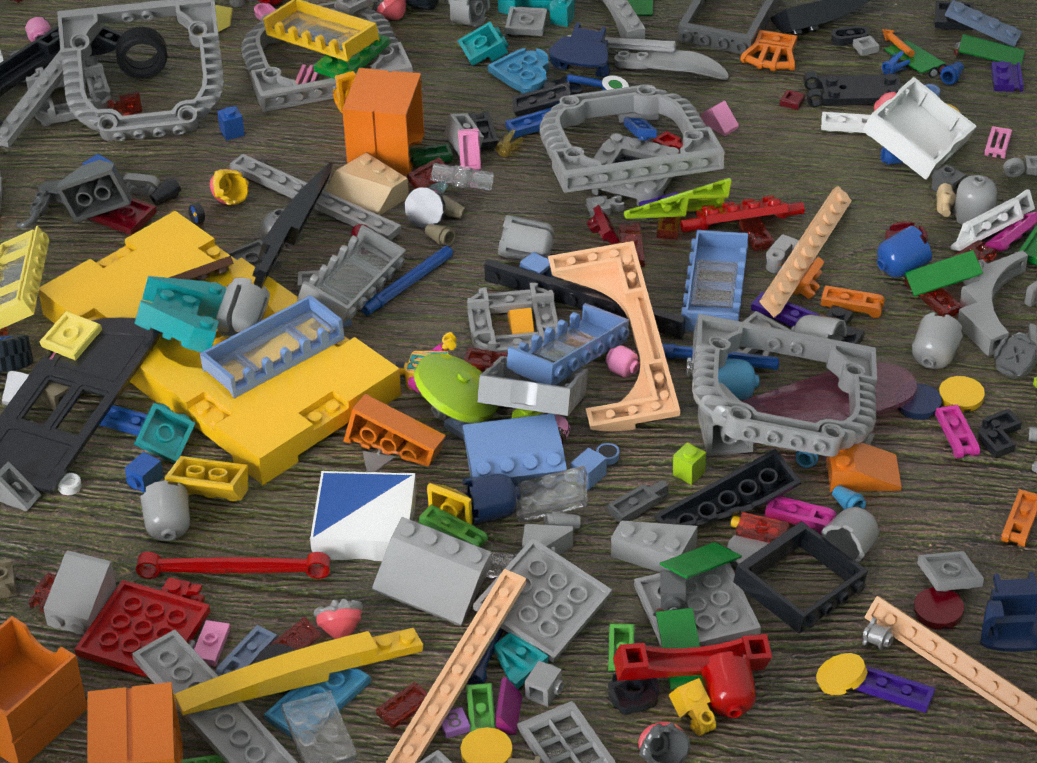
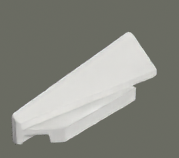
(994, 220)

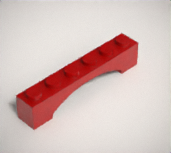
(647, 662)

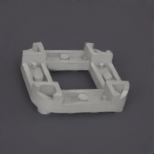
(97, 88)
(637, 148)
(484, 304)

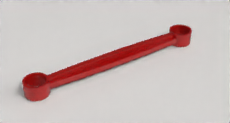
(233, 565)

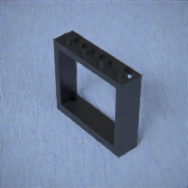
(833, 558)

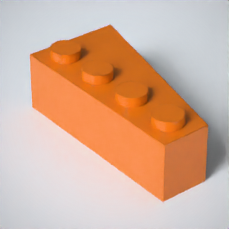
(392, 432)

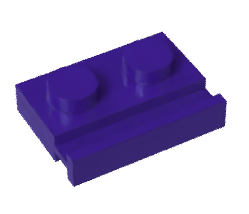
(1006, 76)

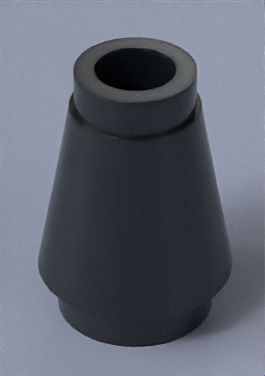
(166, 191)

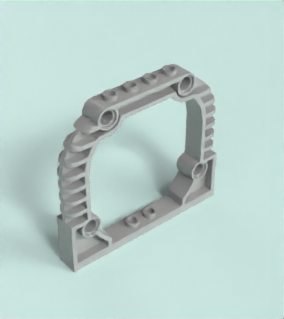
(81, 25)
(278, 92)
(577, 172)
(851, 362)

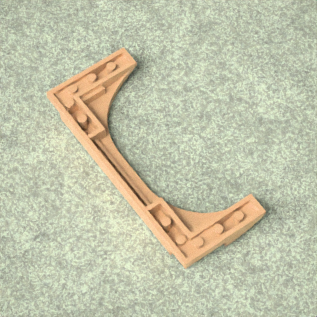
(619, 275)

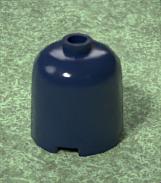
(491, 497)

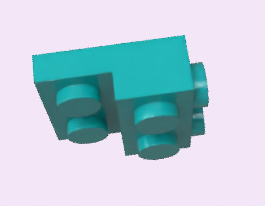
(484, 43)
(164, 432)

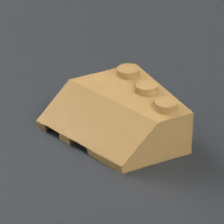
(369, 184)

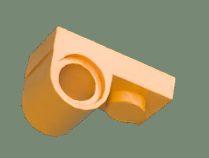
(343, 86)

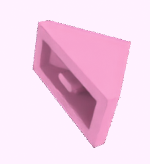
(720, 119)

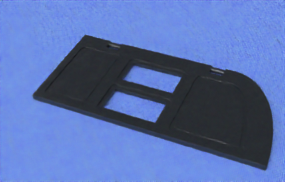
(103, 369)

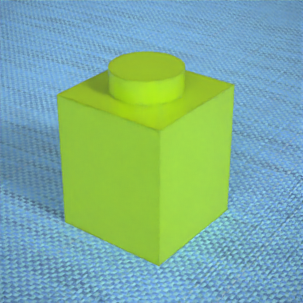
(689, 463)

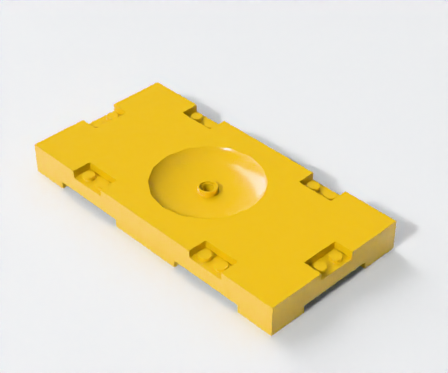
(260, 426)

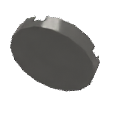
(1016, 356)

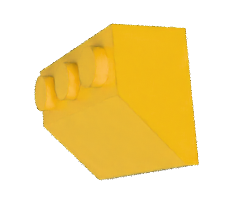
(210, 477)

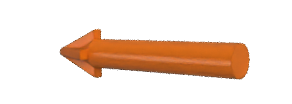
(888, 35)

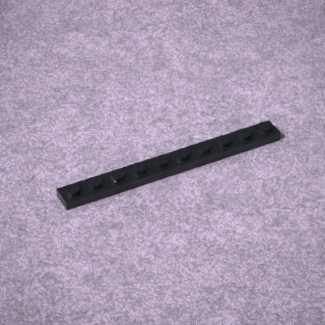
(575, 295)

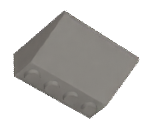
(432, 571)

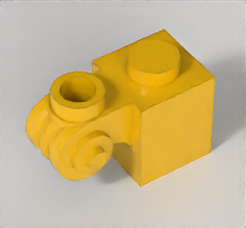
(692, 701)

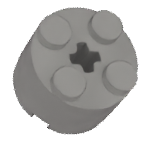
(469, 11)

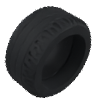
(146, 68)

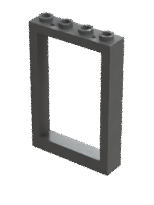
(720, 38)

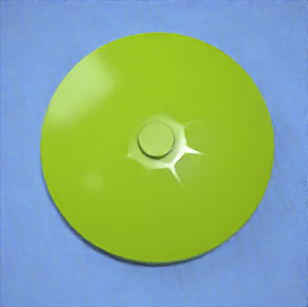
(452, 387)

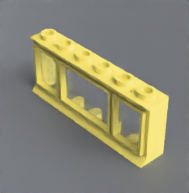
(21, 274)

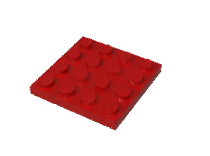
(136, 618)

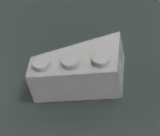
(651, 543)

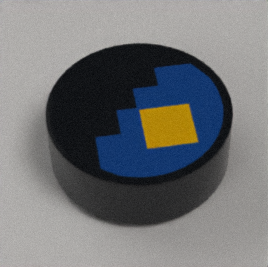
(196, 213)

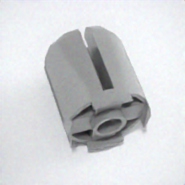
(525, 236)
(241, 307)

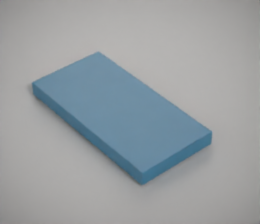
(342, 684)

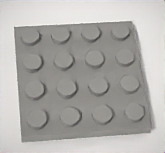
(554, 601)
(717, 605)

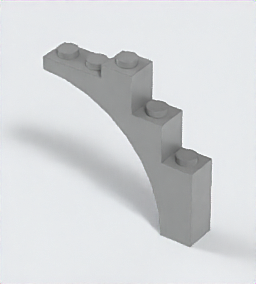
(978, 315)

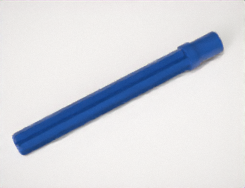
(407, 280)
(759, 361)

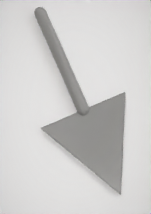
(375, 461)

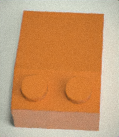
(864, 469)

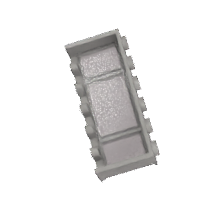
(354, 273)

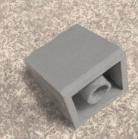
(715, 439)
(79, 592)

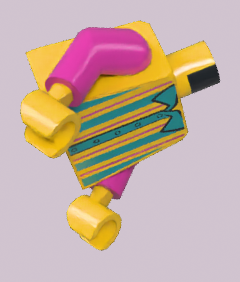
(407, 369)

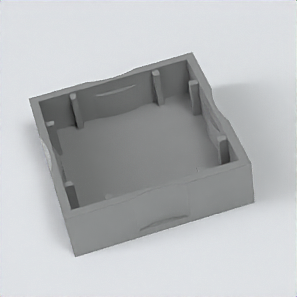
(505, 388)

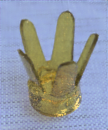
(505, 147)

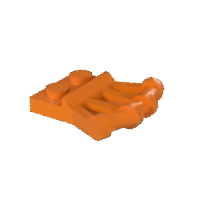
(773, 43)

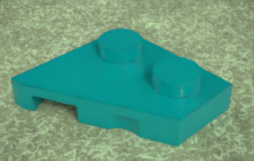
(517, 658)

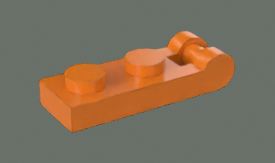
(853, 300)
(1021, 518)

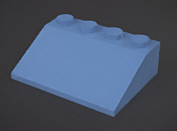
(515, 447)

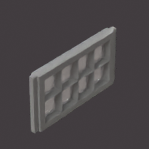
(563, 737)

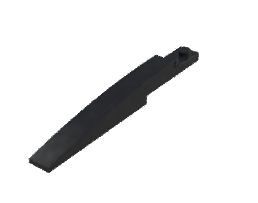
(290, 224)

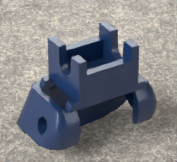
(582, 49)
(1011, 615)

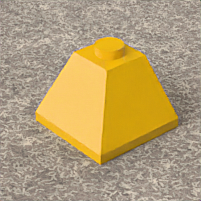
(450, 501)

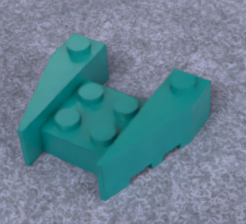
(560, 11)
(176, 310)

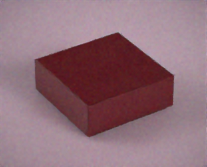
(792, 99)

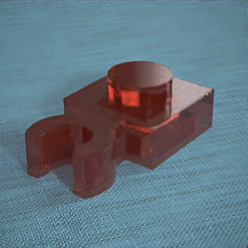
(128, 104)
(42, 591)

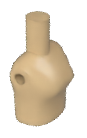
(945, 199)

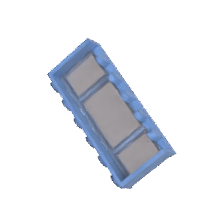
(273, 345)

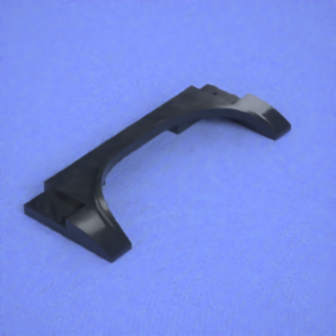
(41, 53)

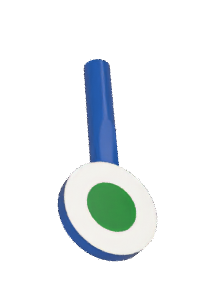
(607, 83)

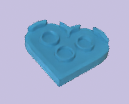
(522, 69)

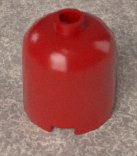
(729, 684)

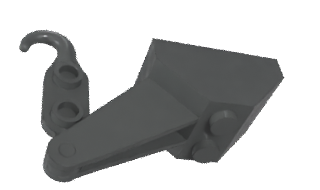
(85, 192)

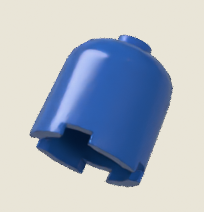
(903, 252)

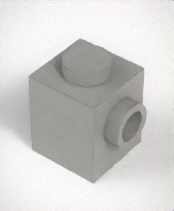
(543, 683)

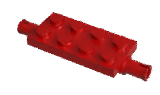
(747, 209)

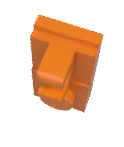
(807, 284)

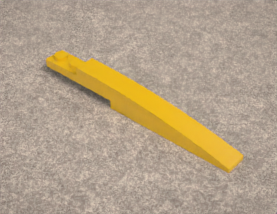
(297, 669)

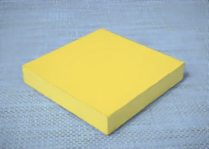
(71, 335)

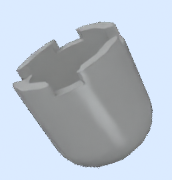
(974, 197)
(821, 327)
(936, 341)
(166, 510)
(852, 532)

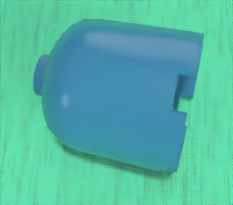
(739, 378)

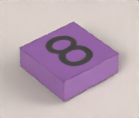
(455, 723)

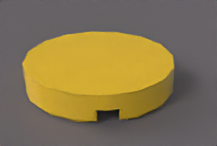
(962, 391)
(841, 673)
(486, 746)

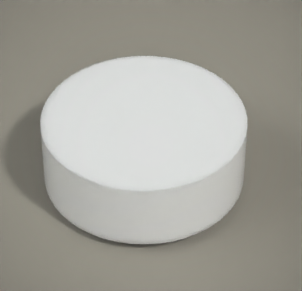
(70, 484)

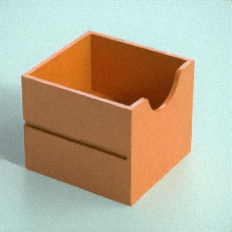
(384, 117)
(37, 692)
(134, 725)

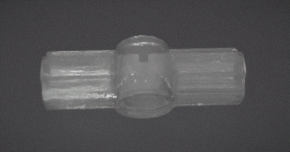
(462, 176)

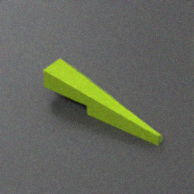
(684, 202)

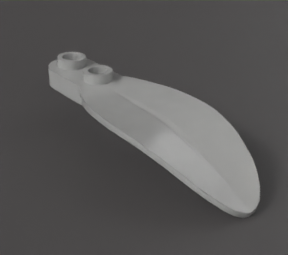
(677, 61)

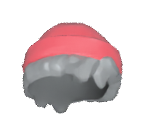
(339, 618)

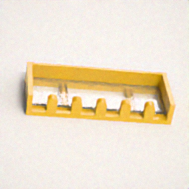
(321, 29)

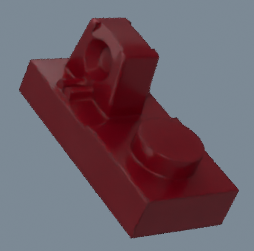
(601, 223)

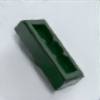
(426, 154)

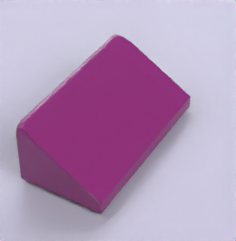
(508, 708)

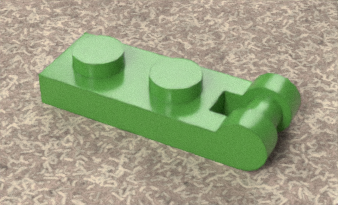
(451, 525)

